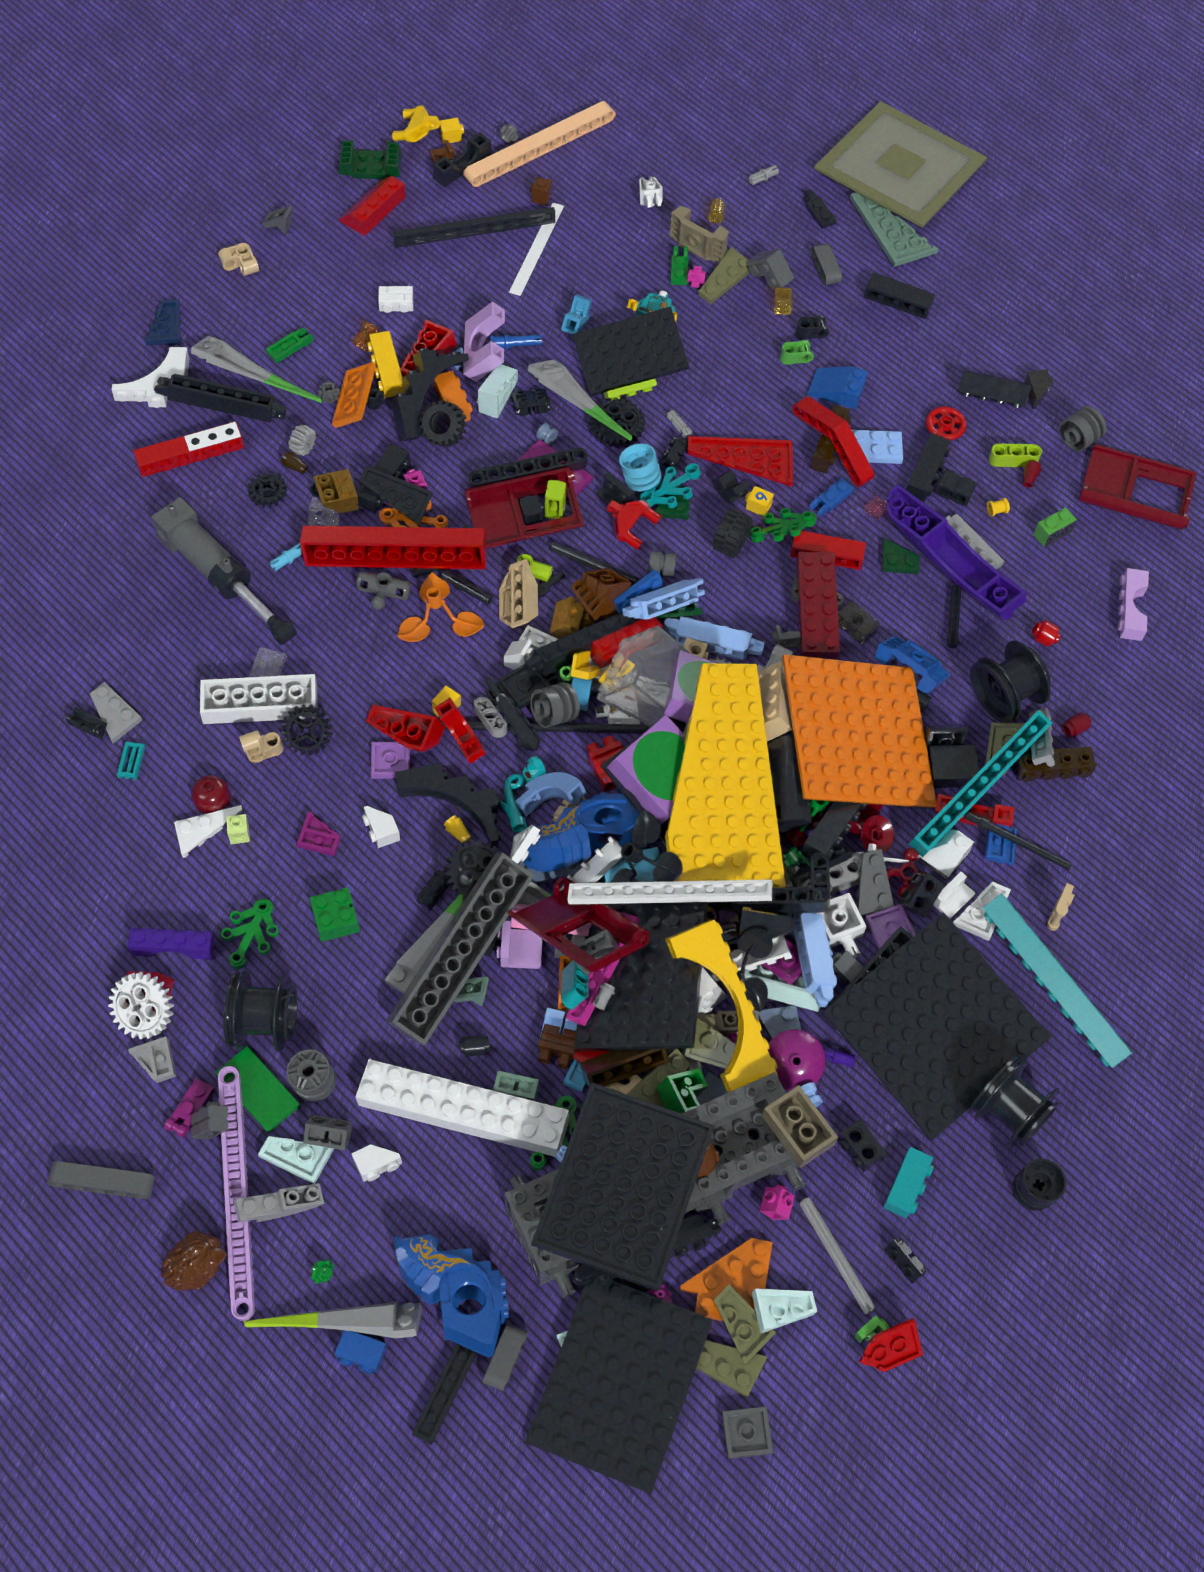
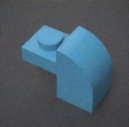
(578, 316)
(582, 688)

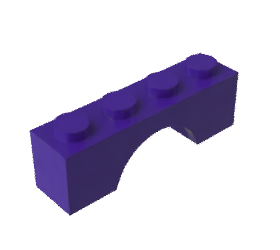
(152, 941)

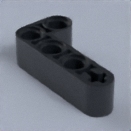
(729, 923)

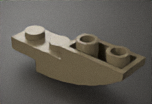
(724, 1021)

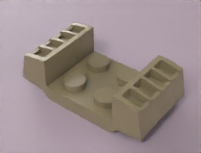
(699, 240)

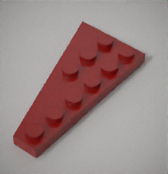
(754, 456)

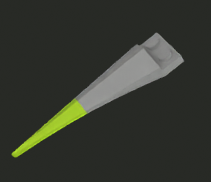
(376, 1319)

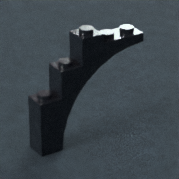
(408, 405)
(433, 782)

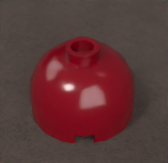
(210, 794)

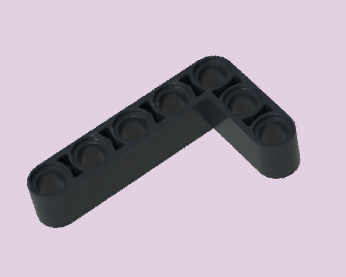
(792, 894)

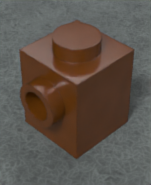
(541, 191)

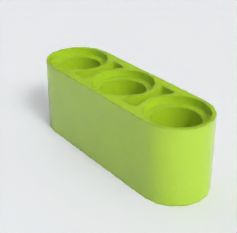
(1013, 454)

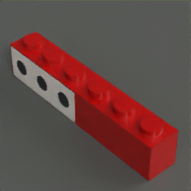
(188, 449)

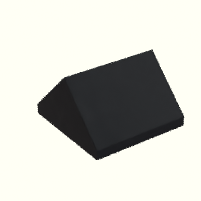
(945, 735)

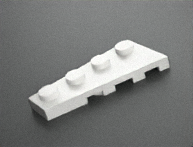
(778, 951)

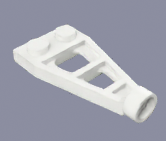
(522, 842)

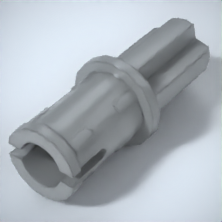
(763, 175)

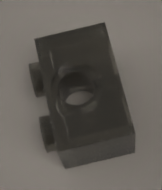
(865, 626)

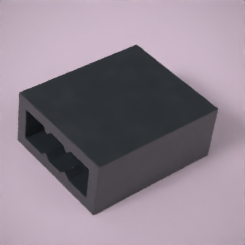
(953, 765)

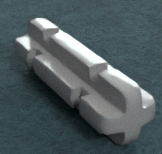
(679, 424)

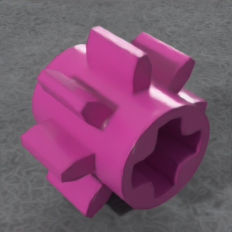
(696, 276)

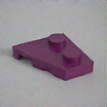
(318, 837)

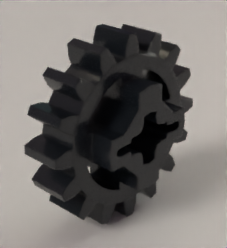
(267, 490)

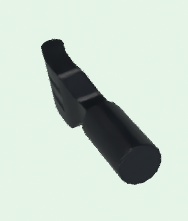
(544, 587)

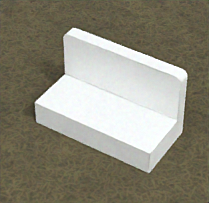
(954, 896)

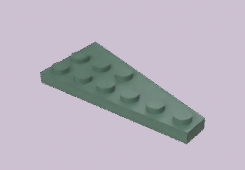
(892, 233)

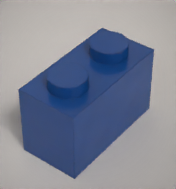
(360, 1351)

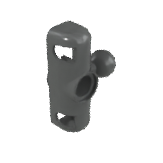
(374, 586)

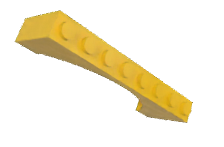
(751, 1055)

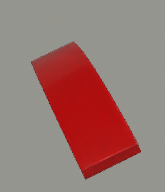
(999, 814)

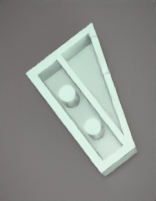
(496, 390)

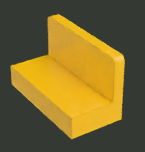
(581, 666)

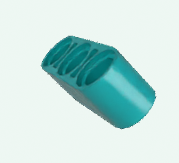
(573, 985)

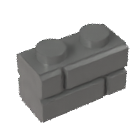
(209, 1121)

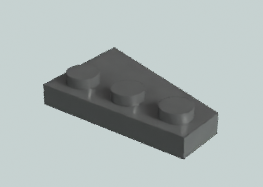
(874, 885)

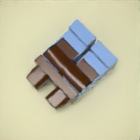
(553, 1042)

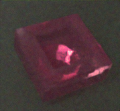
(876, 507)

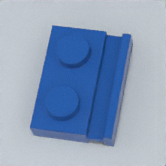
(998, 848)

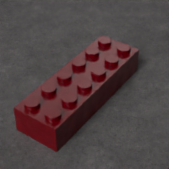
(817, 605)

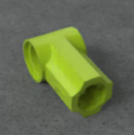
(539, 570)

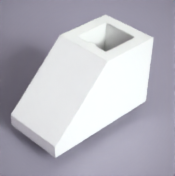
(518, 653)
(382, 827)
(375, 1160)

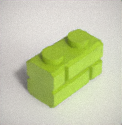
(555, 499)

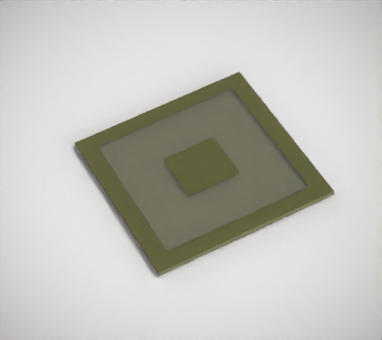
(901, 164)

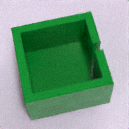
(334, 914)

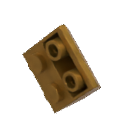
(337, 491)
(569, 618)

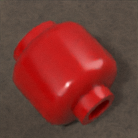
(1046, 633)

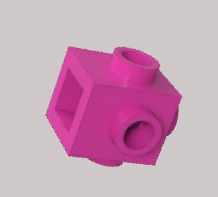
(777, 1203)

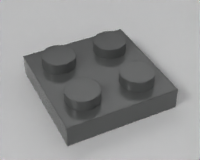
(747, 1432)

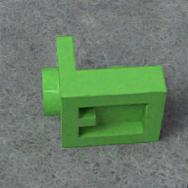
(868, 1331)

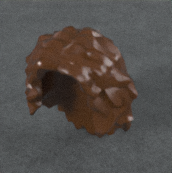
(192, 1261)

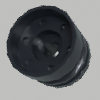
(1041, 1174)

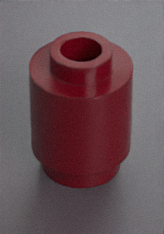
(1076, 725)

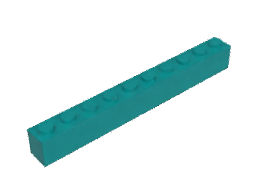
(980, 783)
(1057, 980)

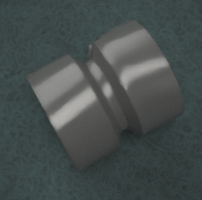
(662, 563)

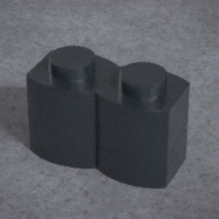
(955, 487)

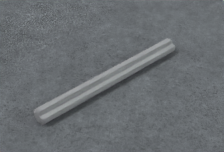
(837, 1256)

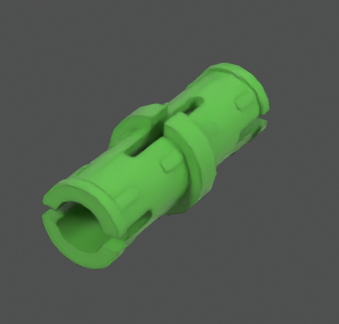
(563, 671)

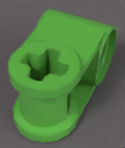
(795, 352)

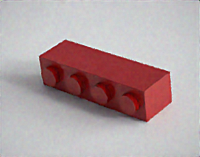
(847, 552)

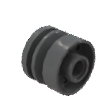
(1082, 428)
(554, 704)
(311, 1075)

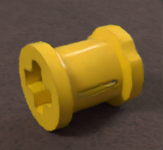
(998, 507)

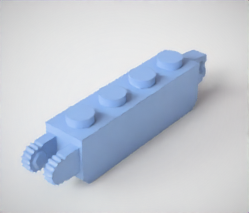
(664, 599)
(720, 639)
(815, 957)

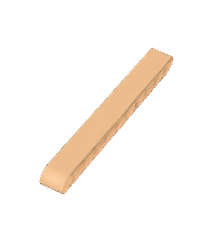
(539, 144)

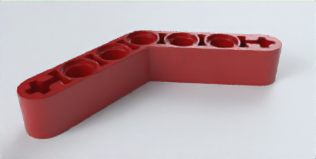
(840, 435)

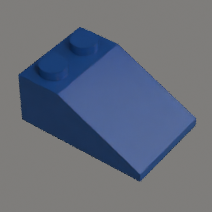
(839, 385)

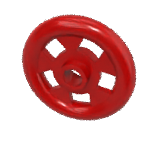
(946, 422)

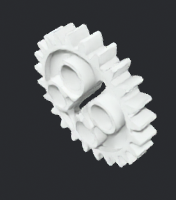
(154, 997)

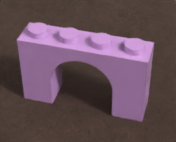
(477, 329)

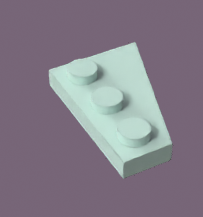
(296, 1157)
(782, 1307)

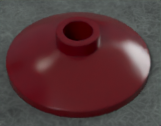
(882, 831)

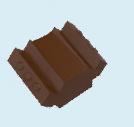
(598, 590)

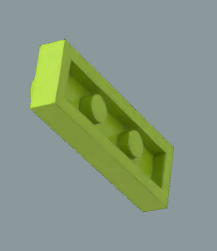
(630, 390)

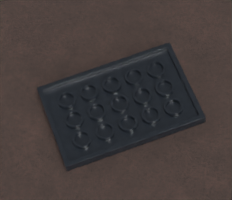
(630, 351)

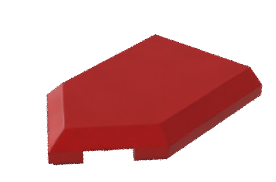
(893, 1347)

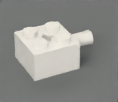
(843, 923)

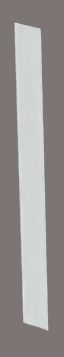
(534, 253)

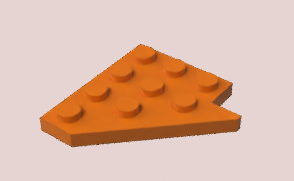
(741, 1269)

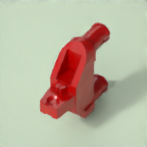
(626, 517)

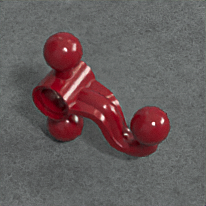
(909, 854)

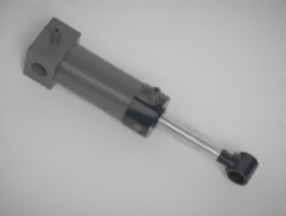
(180, 530)

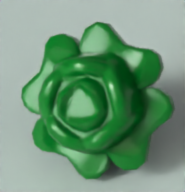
(322, 1271)

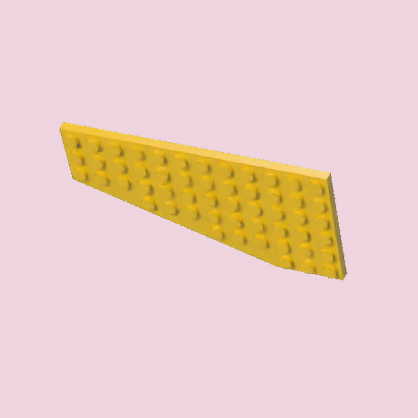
(724, 793)

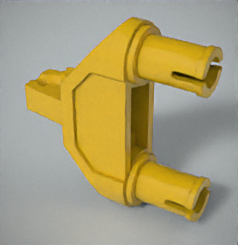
(418, 125)

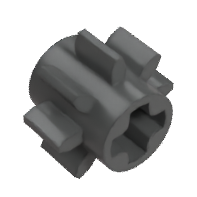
(509, 133)
(328, 392)

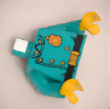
(652, 303)

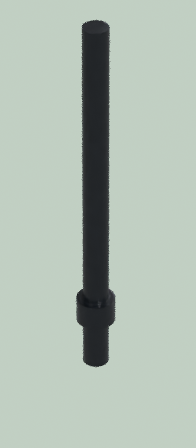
(984, 823)

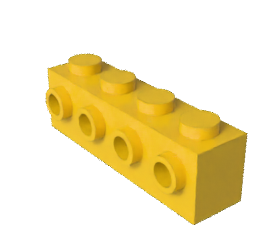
(386, 364)

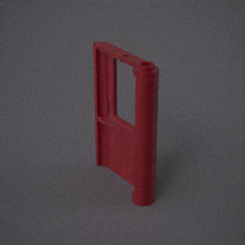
(1112, 480)

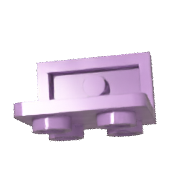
(519, 948)

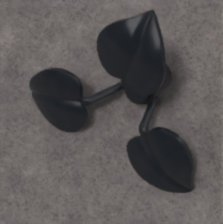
(647, 831)
(758, 944)

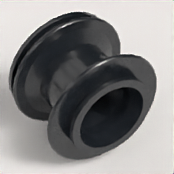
(1006, 684)
(259, 1011)
(1015, 1102)

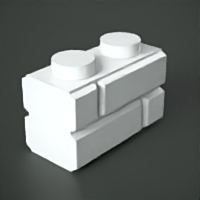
(395, 298)

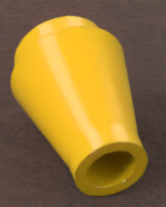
(457, 829)

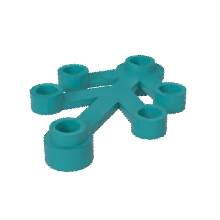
(668, 487)

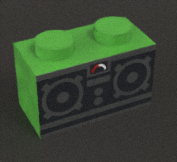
(1055, 527)

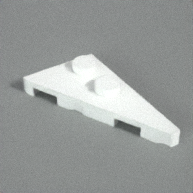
(199, 828)

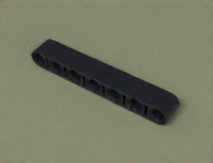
(534, 463)

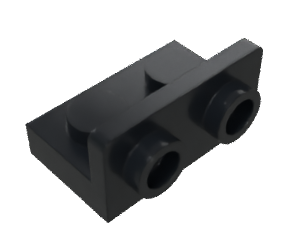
(615, 490)

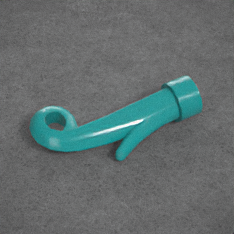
(516, 820)

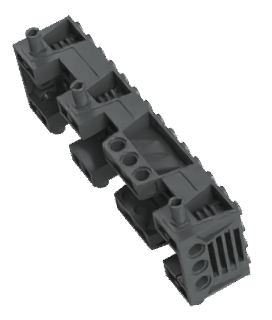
(740, 1164)

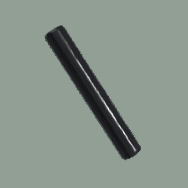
(954, 615)

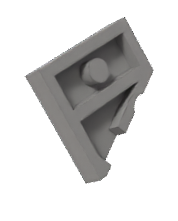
(155, 1059)

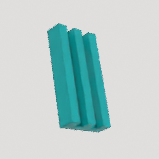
(128, 774)

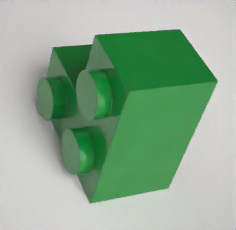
(681, 1090)

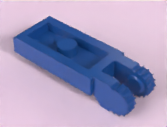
(832, 497)

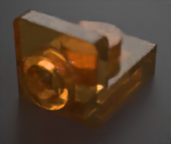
(363, 336)

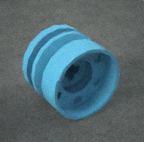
(640, 467)

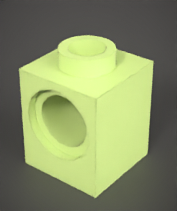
(238, 829)

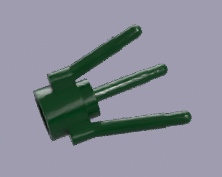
(794, 858)

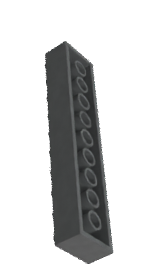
(459, 949)

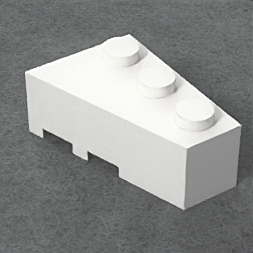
(710, 993)

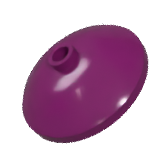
(799, 1044)

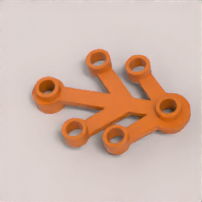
(395, 516)

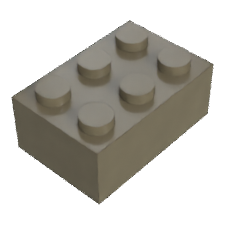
(799, 1126)

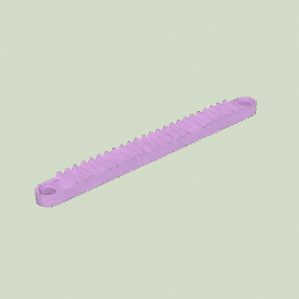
(236, 1187)

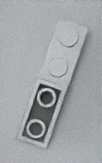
(279, 1204)

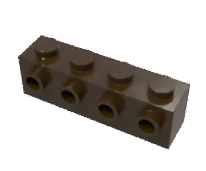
(825, 451)
(1068, 763)
(620, 1064)

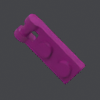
(195, 1097)

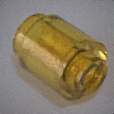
(716, 211)

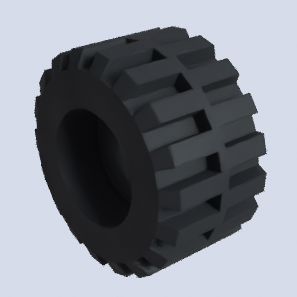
(429, 423)
(732, 532)

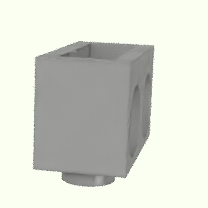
(846, 878)

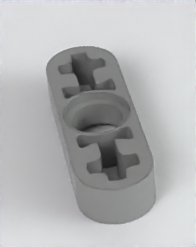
(479, 705)

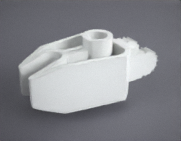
(650, 192)

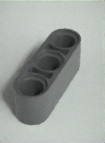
(826, 264)
(505, 1357)

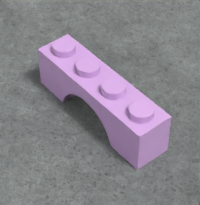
(1132, 623)

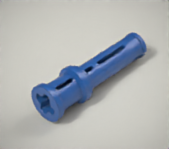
(507, 342)

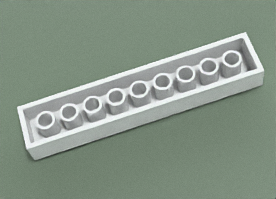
(463, 1107)

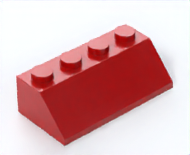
(374, 205)

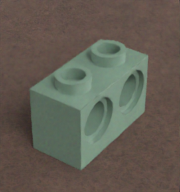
(516, 1085)

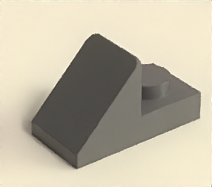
(280, 217)

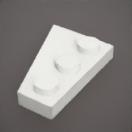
(972, 918)

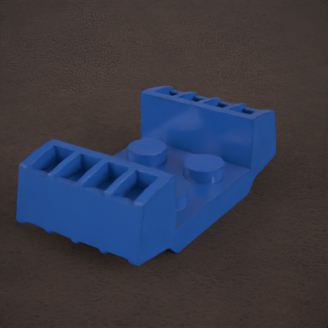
(915, 657)

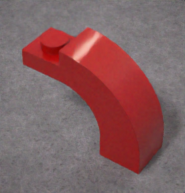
(461, 730)

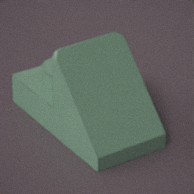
(473, 990)

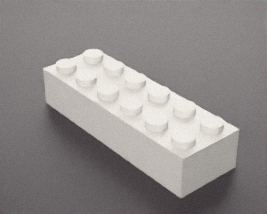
(255, 698)

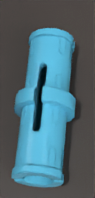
(286, 557)

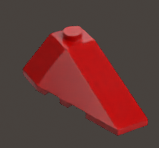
(407, 728)

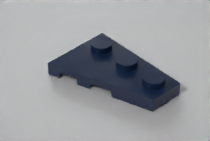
(166, 325)

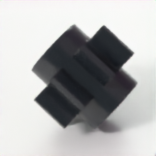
(375, 399)

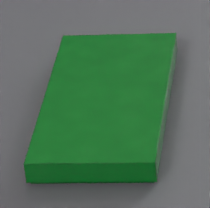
(261, 1091)

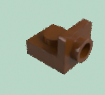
(447, 151)

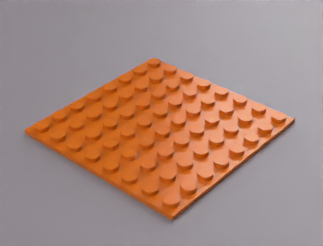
(858, 732)

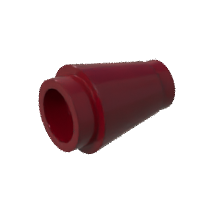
(1031, 472)

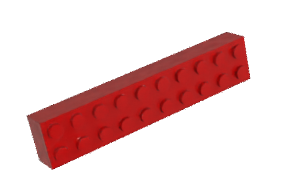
(394, 547)

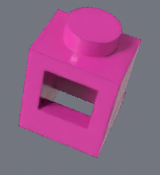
(416, 478)

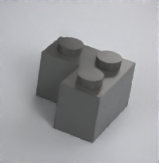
(772, 266)

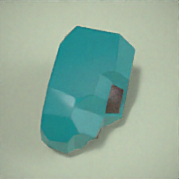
(533, 769)

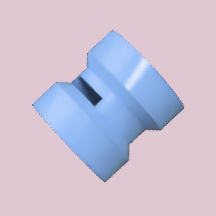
(810, 1091)

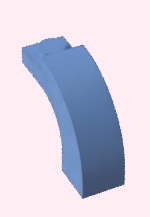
(550, 786)

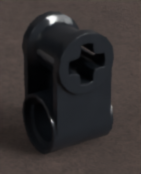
(811, 328)

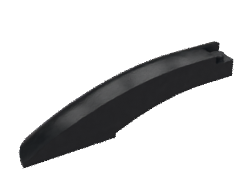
(790, 806)

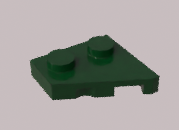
(681, 511)
(898, 559)

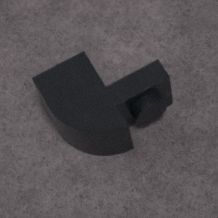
(729, 487)

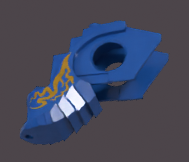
(579, 830)
(451, 1279)

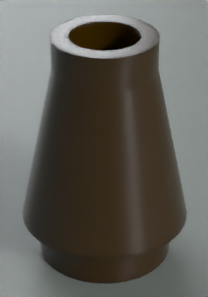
(293, 462)

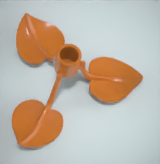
(433, 592)

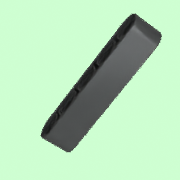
(101, 1180)

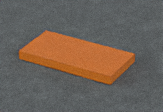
(354, 395)

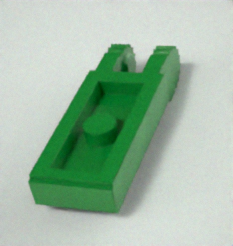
(679, 267)
(289, 345)

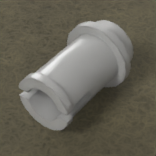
(603, 996)

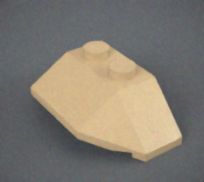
(518, 595)

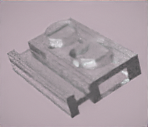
(267, 663)

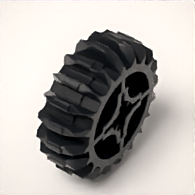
(295, 740)

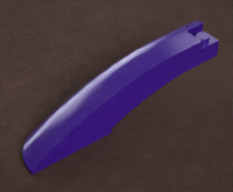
(952, 554)

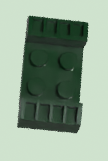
(369, 163)

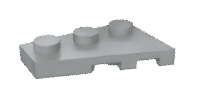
(114, 711)

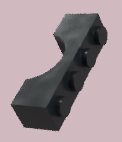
(447, 171)

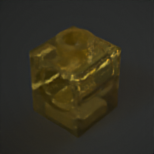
(782, 301)

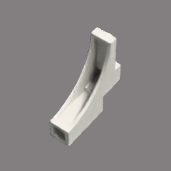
(143, 389)

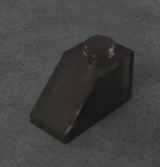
(1040, 385)

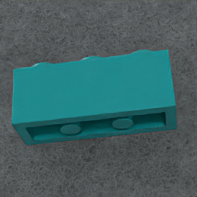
(909, 1183)

